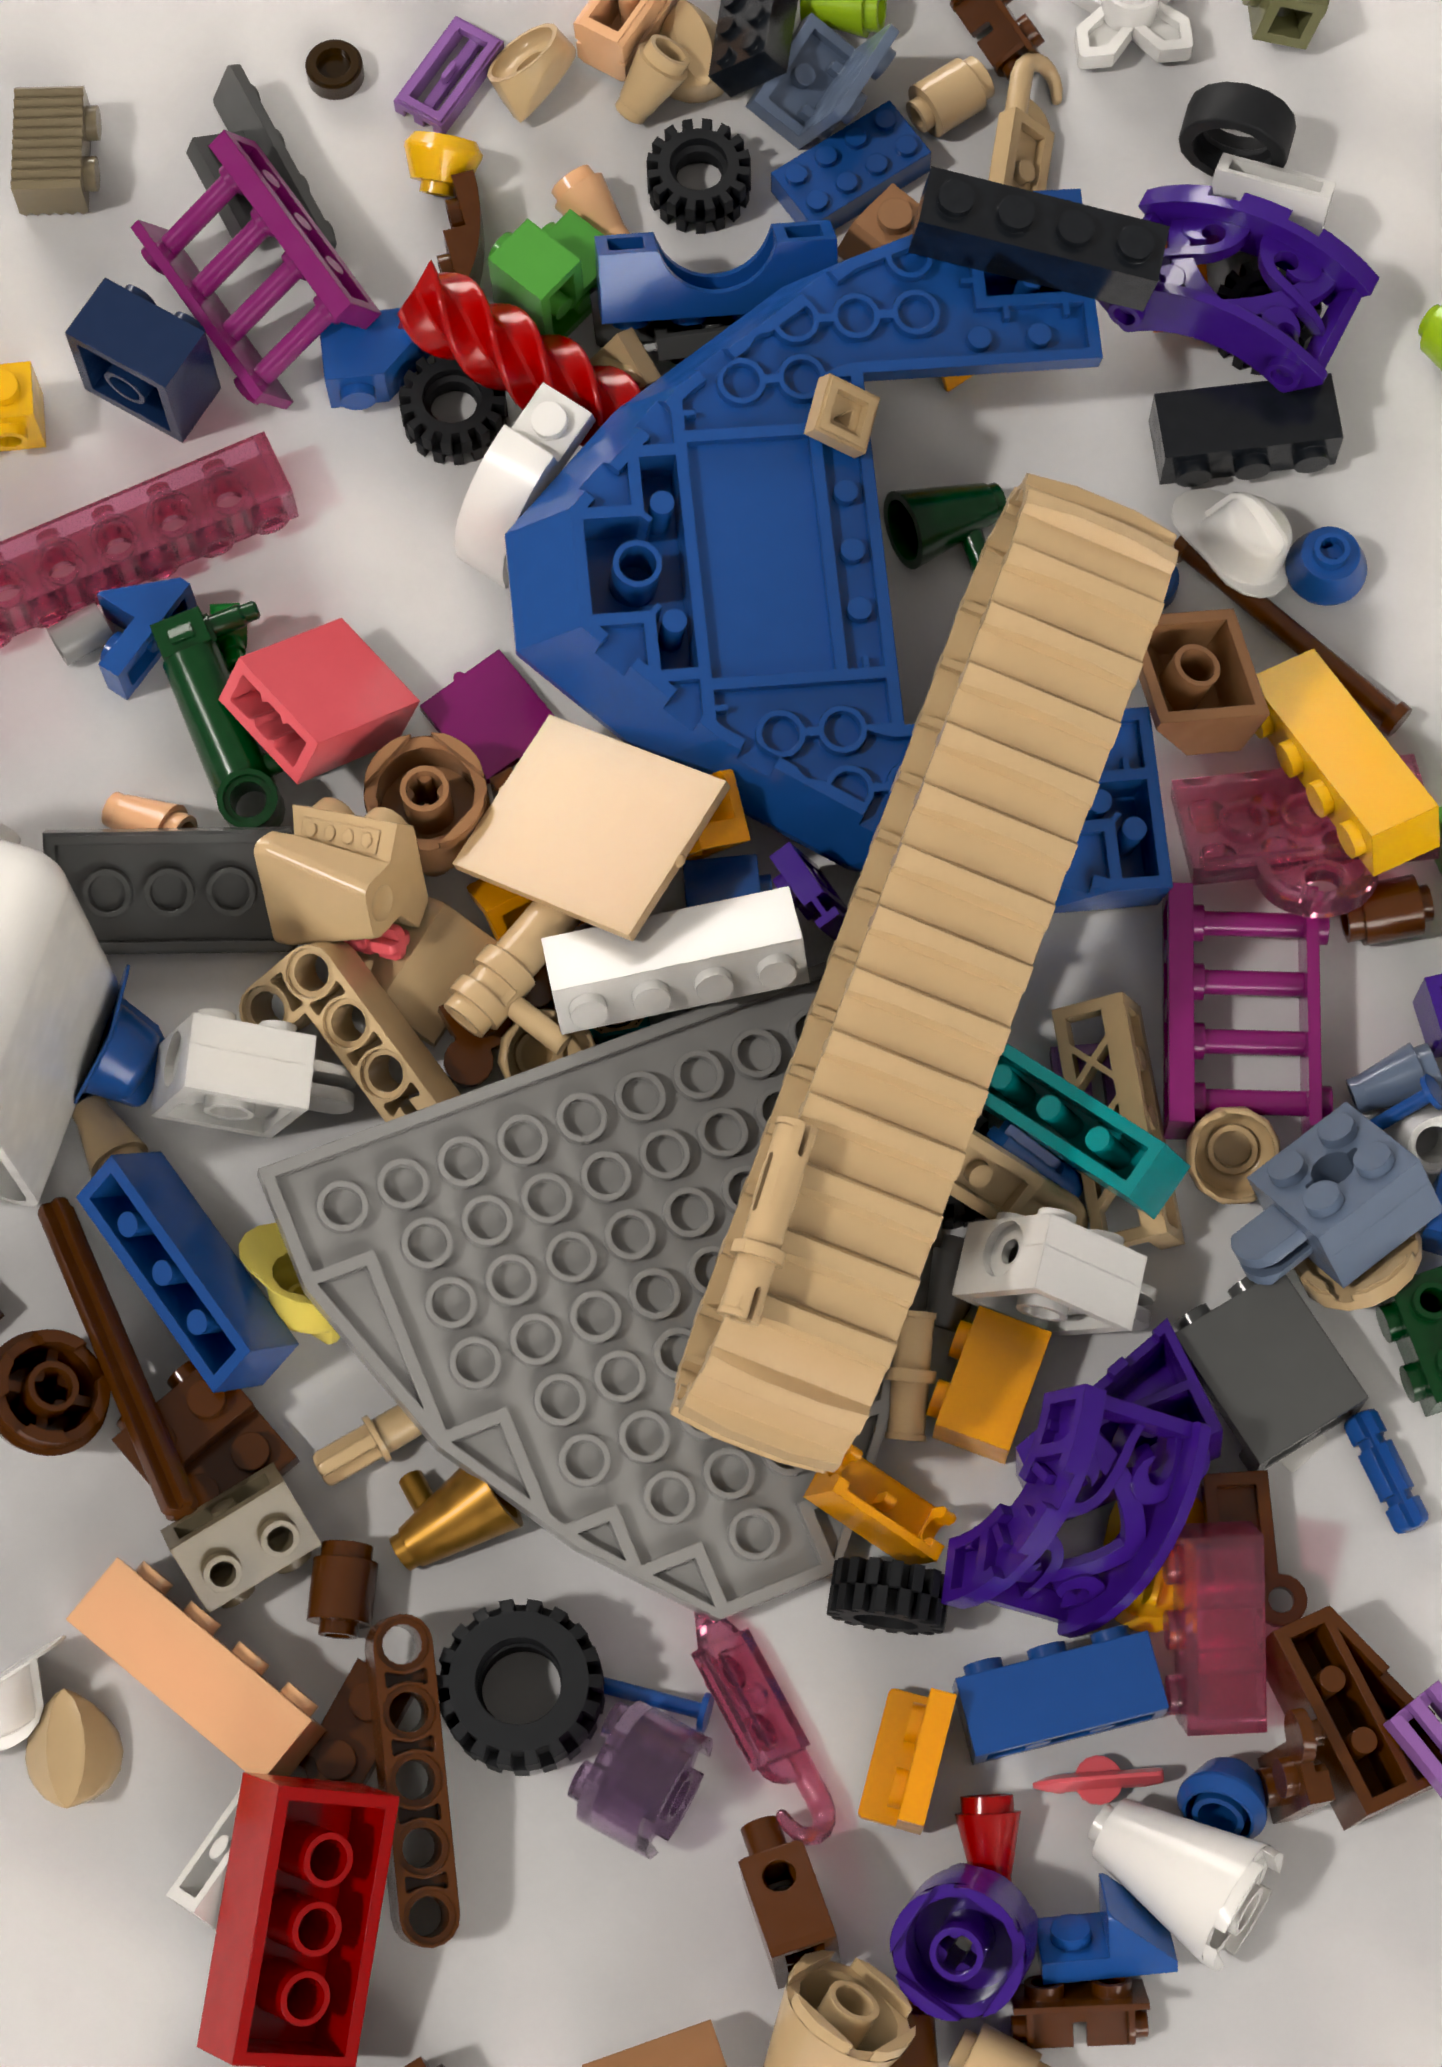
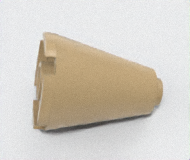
(839, 2016)

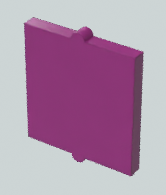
(489, 712)

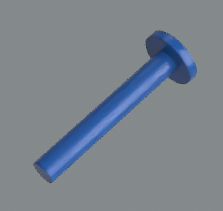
(1429, 1094)
(661, 1700)

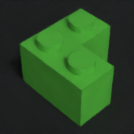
(547, 272)

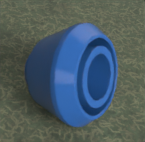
(1326, 566)
(1225, 1796)

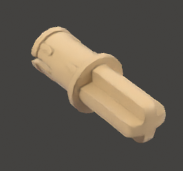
(365, 1445)

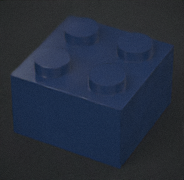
(144, 358)

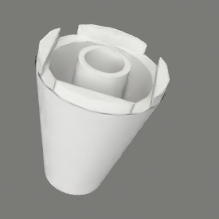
(1186, 1874)

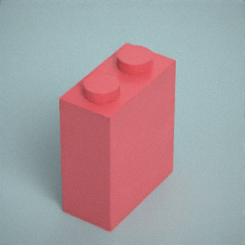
(318, 700)

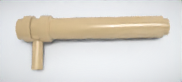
(506, 976)

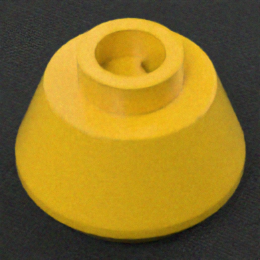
(436, 157)

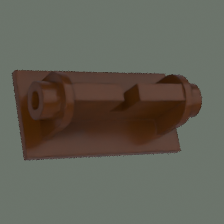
(1010, 35)
(1109, 2007)

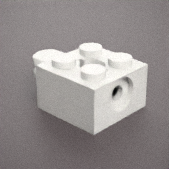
(244, 1075)
(1054, 1274)

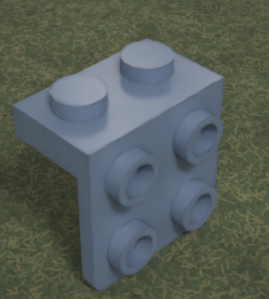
(821, 81)

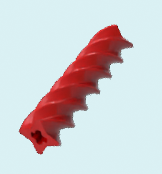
(504, 348)

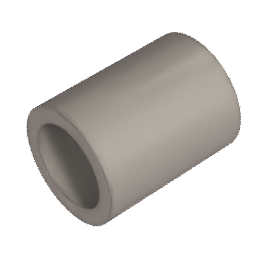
(80, 633)

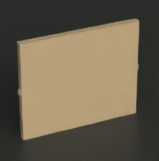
(591, 827)

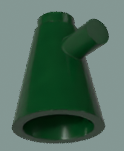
(936, 519)

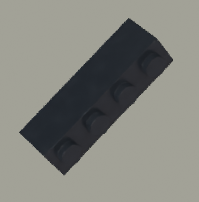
(1038, 239)

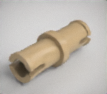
(911, 1378)

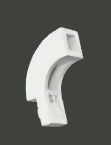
(514, 475)

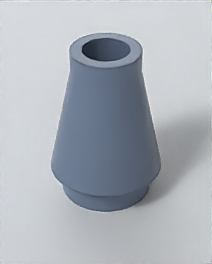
(1393, 1078)

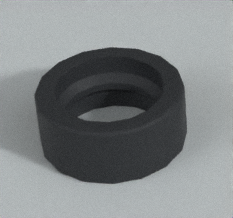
(1240, 109)

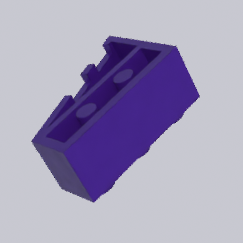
(1155, 1378)

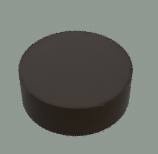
(334, 69)

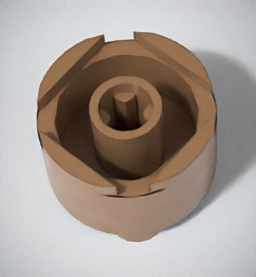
(430, 771)

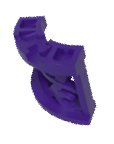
(1250, 326)
(1016, 1552)

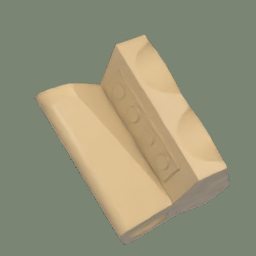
(340, 874)

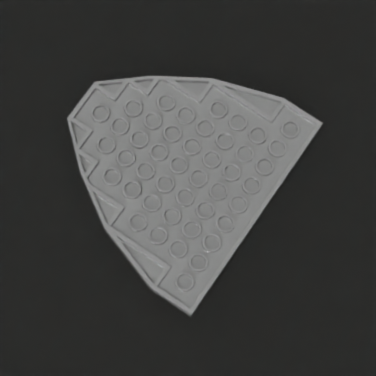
(535, 1280)

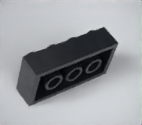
(751, 43)

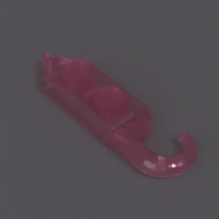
(762, 1721)

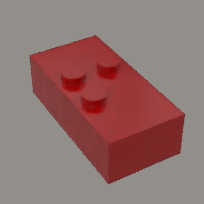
(298, 1922)

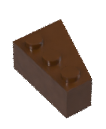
(1346, 1685)

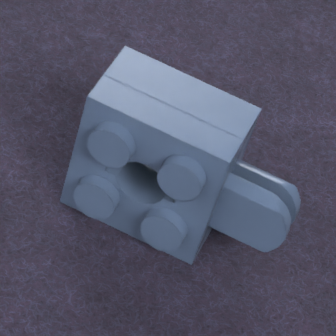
(1337, 1197)

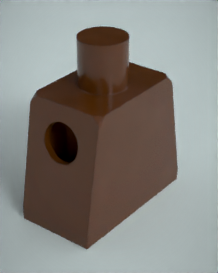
(791, 1919)

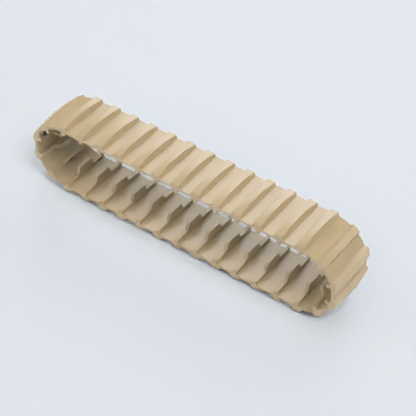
(932, 966)

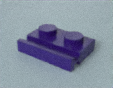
(809, 889)

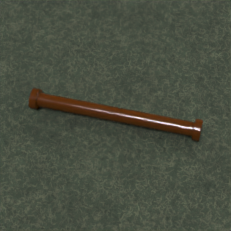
(1300, 640)

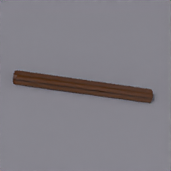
(118, 1360)

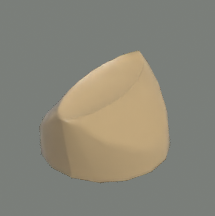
(696, 34)
(531, 68)
(73, 1751)

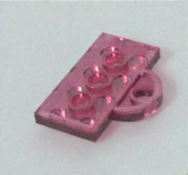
(1268, 832)

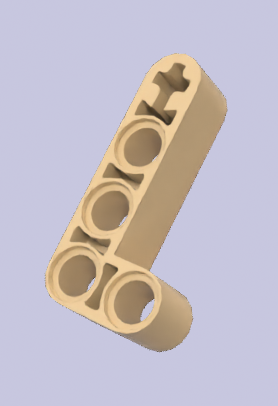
(331, 1009)

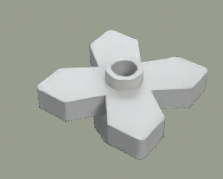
(1114, 23)

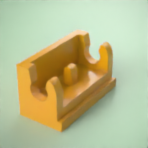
(880, 1509)

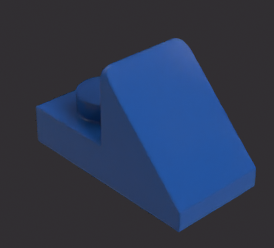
(133, 653)
(1104, 1944)

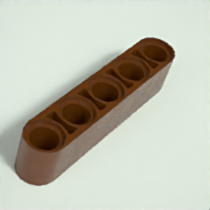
(432, 1807)

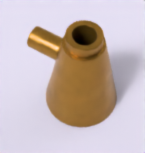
(450, 1519)

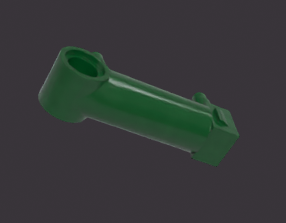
(197, 678)

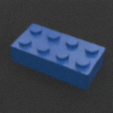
(851, 168)

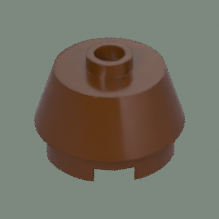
(50, 1392)

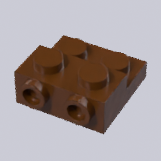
(215, 1435)

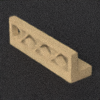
(1134, 1100)

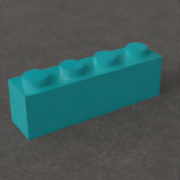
(1084, 1132)

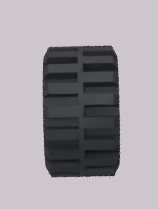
(511, 1631)

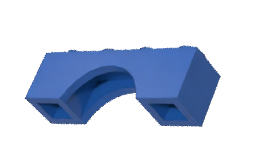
(645, 285)

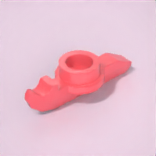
(1099, 1780)

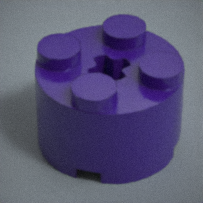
(986, 1911)

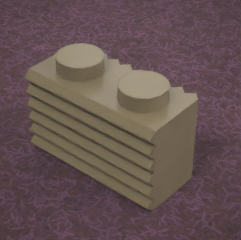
(53, 150)

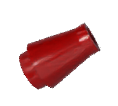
(989, 1831)

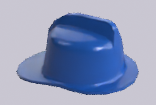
(127, 1055)

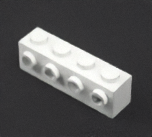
(677, 961)

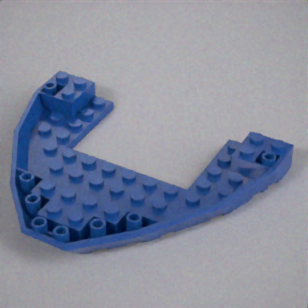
(728, 576)

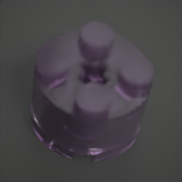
(640, 1777)

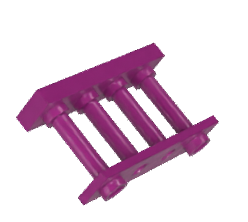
(306, 257)
(1190, 1041)

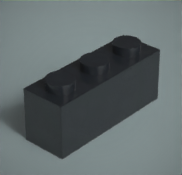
(1243, 431)

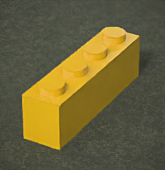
(1346, 765)

